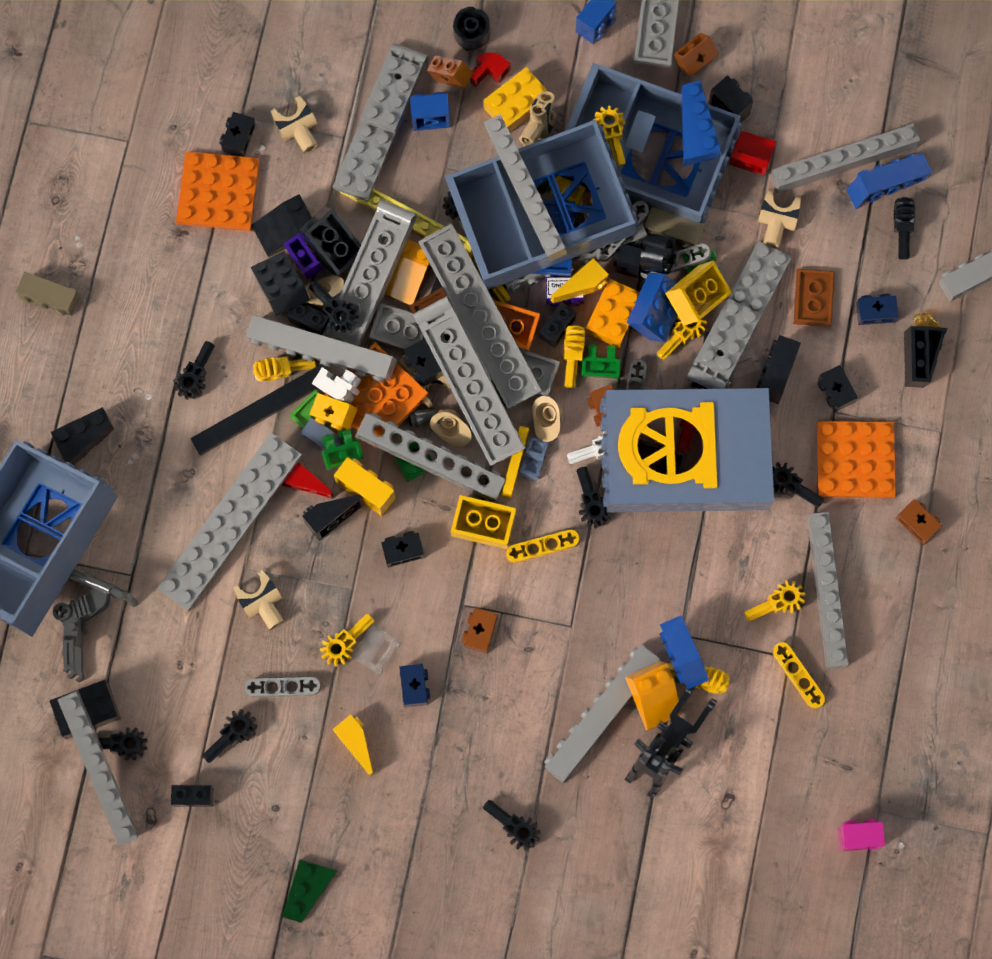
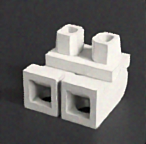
(336, 387)

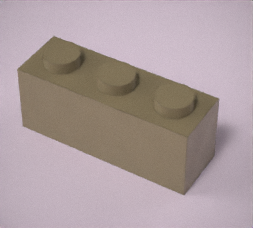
(664, 223)
(47, 294)

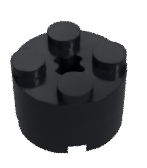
(479, 34)
(658, 253)

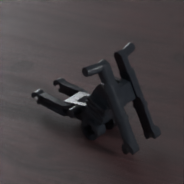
(665, 749)

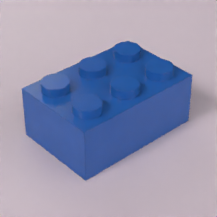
(653, 311)
(684, 653)

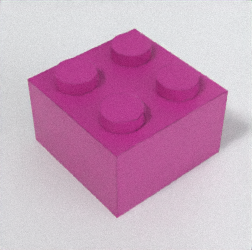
(861, 836)

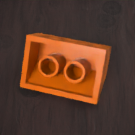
(520, 322)

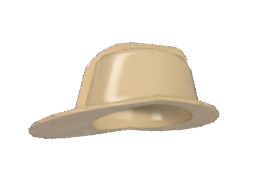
(332, 284)
(547, 418)
(451, 428)

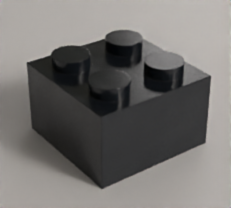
(730, 97)

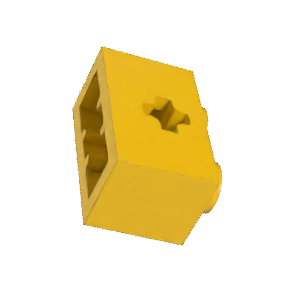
(342, 416)

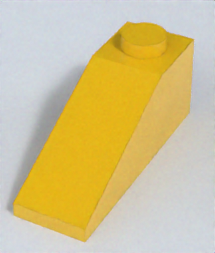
(585, 281)
(353, 737)

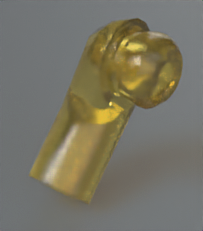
(925, 319)

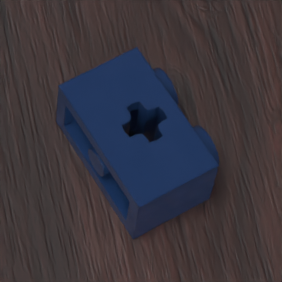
(869, 315)
(410, 696)

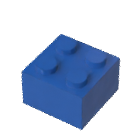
(595, 19)
(430, 111)

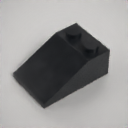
(281, 224)
(329, 515)

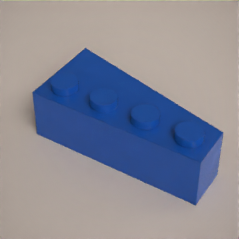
(697, 126)
(888, 179)

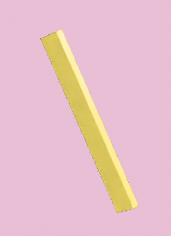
(423, 225)

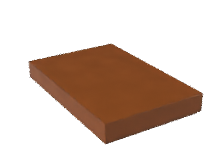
(813, 297)

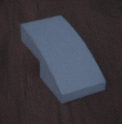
(640, 131)
(315, 431)
(533, 458)

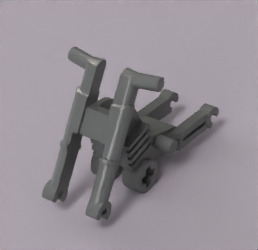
(82, 610)

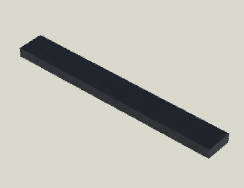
(256, 412)

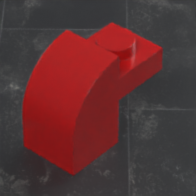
(492, 65)

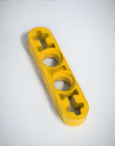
(514, 465)
(543, 549)
(801, 673)

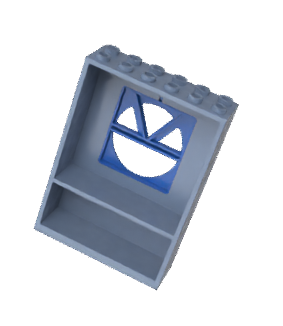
(689, 196)
(499, 226)
(27, 479)

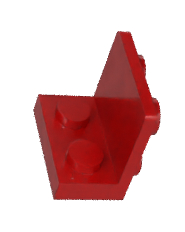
(752, 153)

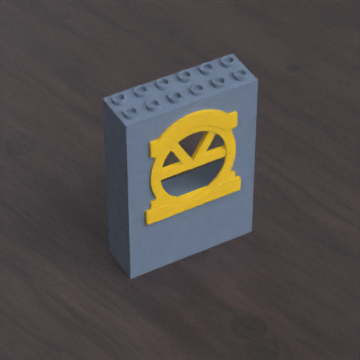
(734, 462)

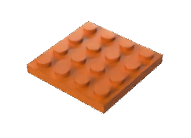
(218, 191)
(389, 400)
(855, 459)

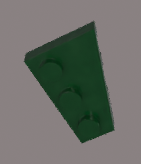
(306, 888)

